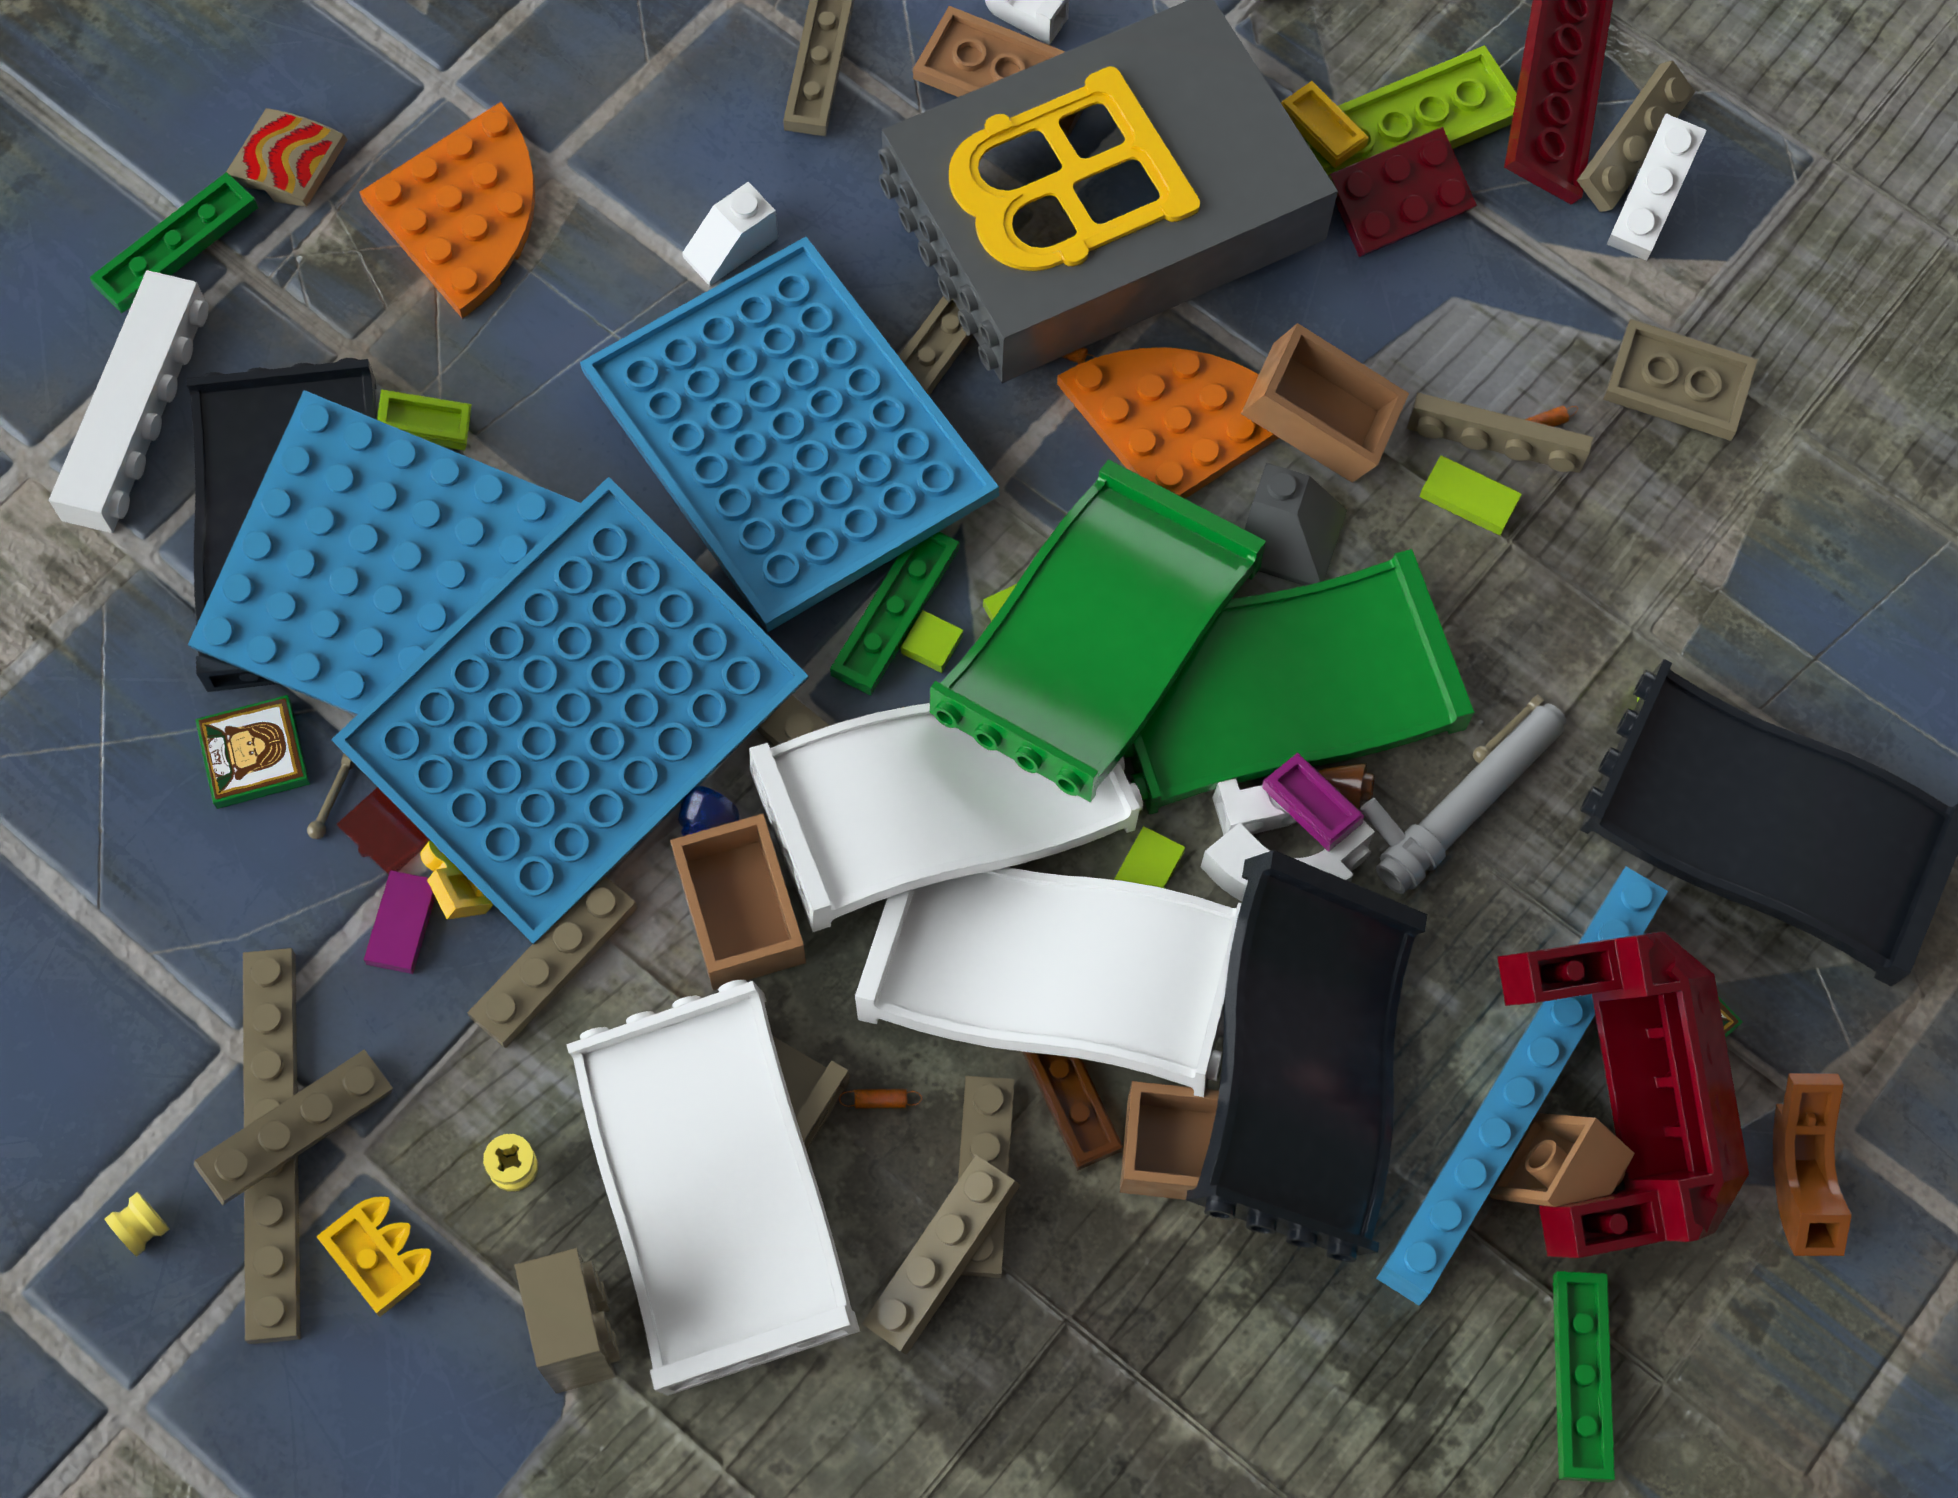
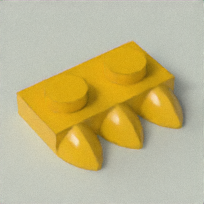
(371, 1255)

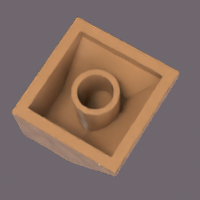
(1563, 1162)

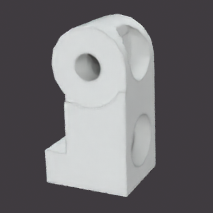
(1035, 17)
(1250, 807)

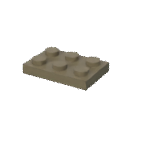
(1680, 379)

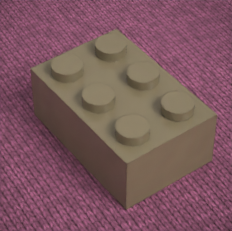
(567, 1320)

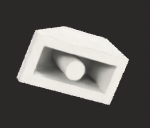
(732, 234)

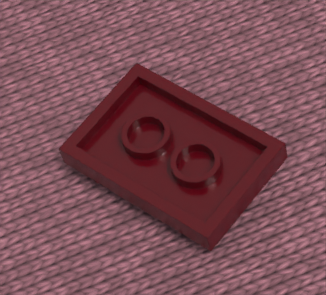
(1401, 191)

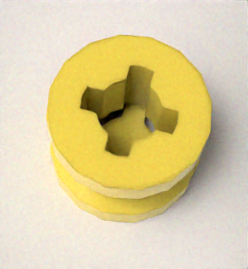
(518, 1169)
(136, 1224)

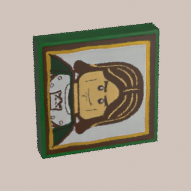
(252, 751)

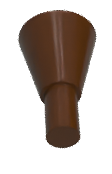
(1351, 782)

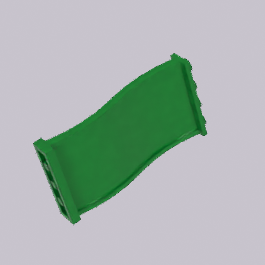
(1097, 630)
(1307, 673)

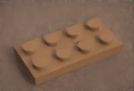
(975, 52)

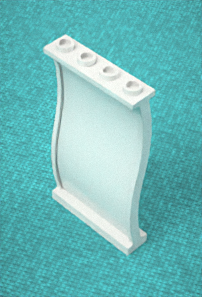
(912, 805)
(1057, 969)
(711, 1187)

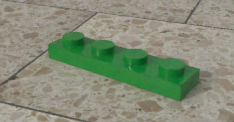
(175, 240)
(893, 612)
(1583, 1377)

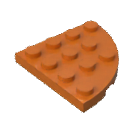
(462, 207)
(1169, 413)

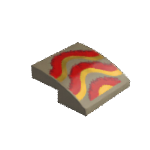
(287, 157)

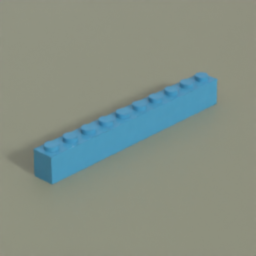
(1509, 1107)

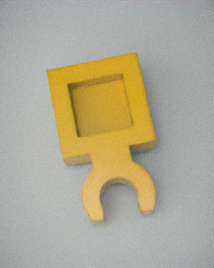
(452, 889)

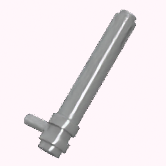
(1424, 845)

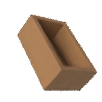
(1325, 403)
(738, 901)
(1165, 1139)

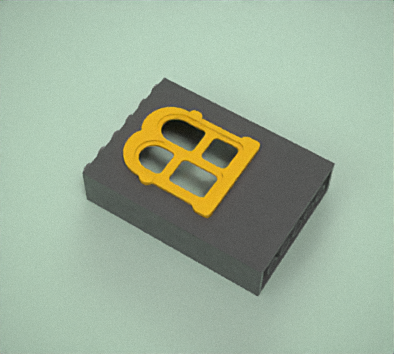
(1197, 118)

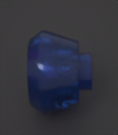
(705, 810)

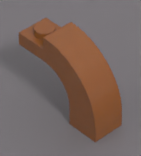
(1804, 1166)

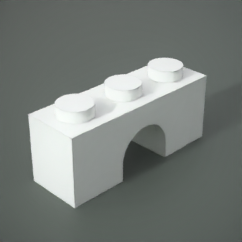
(1656, 187)

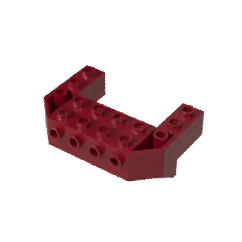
(1664, 1086)

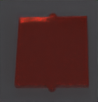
(383, 832)

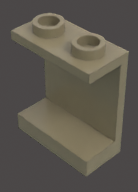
(811, 1088)

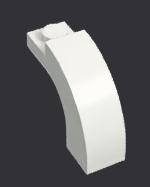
(1227, 855)

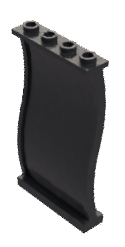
(235, 436)
(1775, 822)
(1308, 1058)

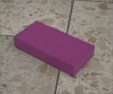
(1313, 802)
(400, 923)

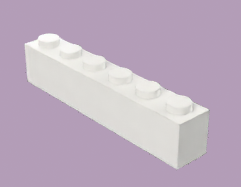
(129, 402)

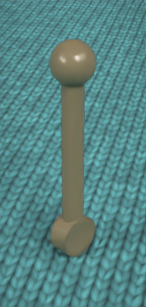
(1482, 752)
(317, 828)

